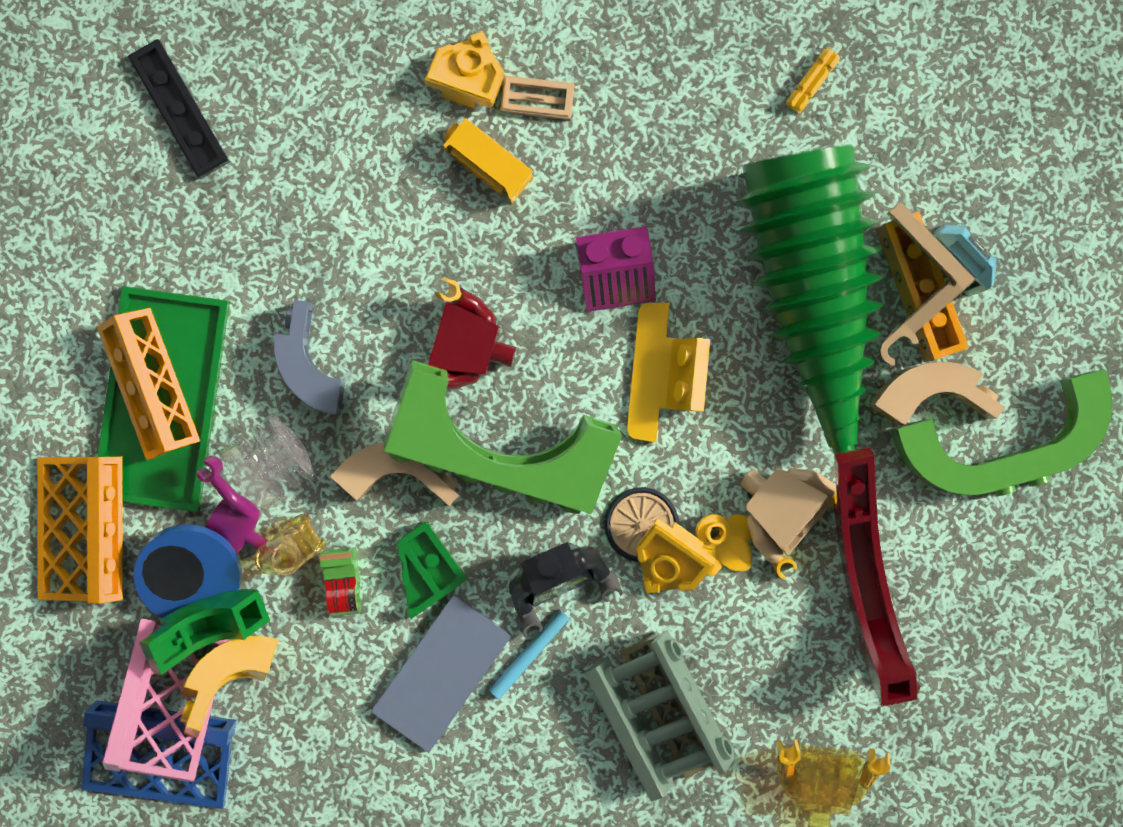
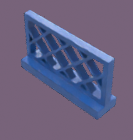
(218, 733)

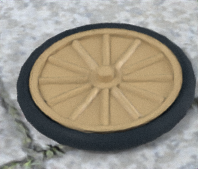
(632, 516)

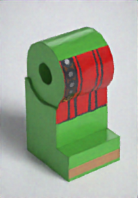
(341, 581)

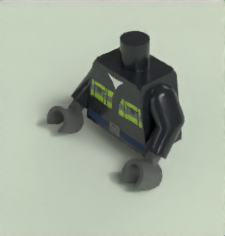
(555, 574)

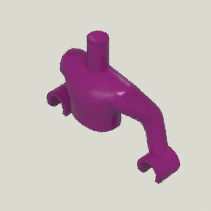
(234, 515)

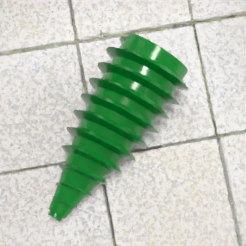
(816, 274)

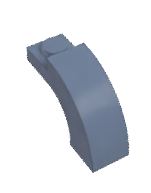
(297, 366)

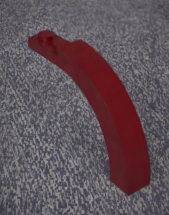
(866, 579)

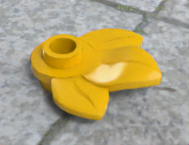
(730, 545)

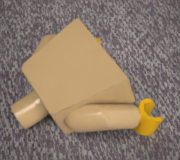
(785, 510)

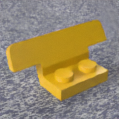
(665, 372)

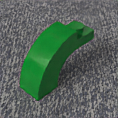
(203, 622)

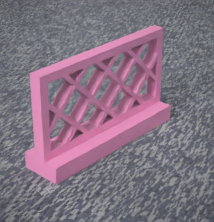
(129, 713)

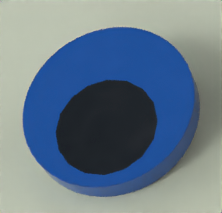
(183, 567)

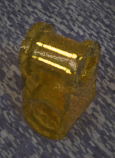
(295, 544)

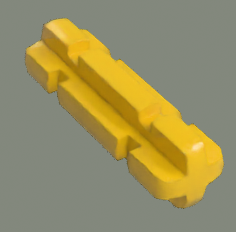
(812, 80)

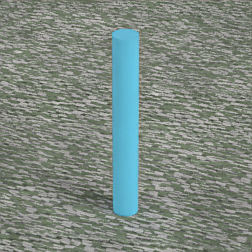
(529, 654)

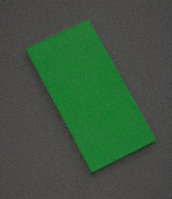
(194, 340)

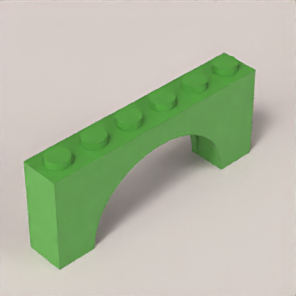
(564, 474)

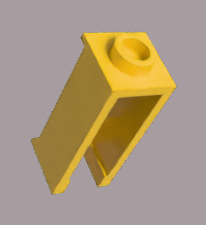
(487, 159)

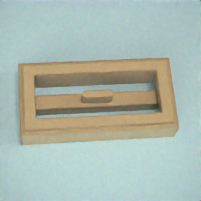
(537, 111)

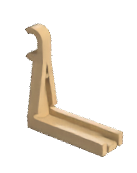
(944, 260)

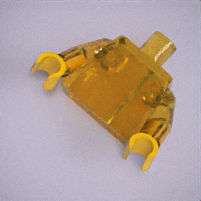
(827, 778)

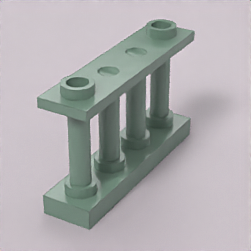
(640, 742)

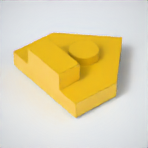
(466, 72)
(672, 558)

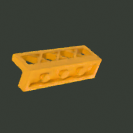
(134, 379)

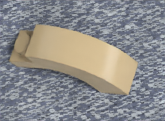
(907, 389)
(371, 464)

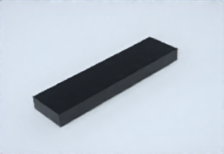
(179, 109)

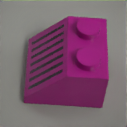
(616, 268)

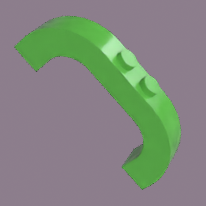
(1086, 424)

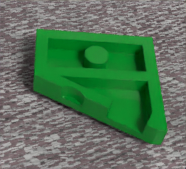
(427, 568)

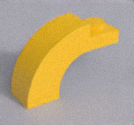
(224, 664)

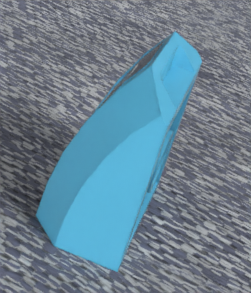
(970, 255)

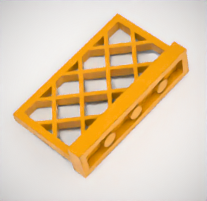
(101, 529)

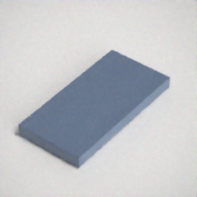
(441, 673)

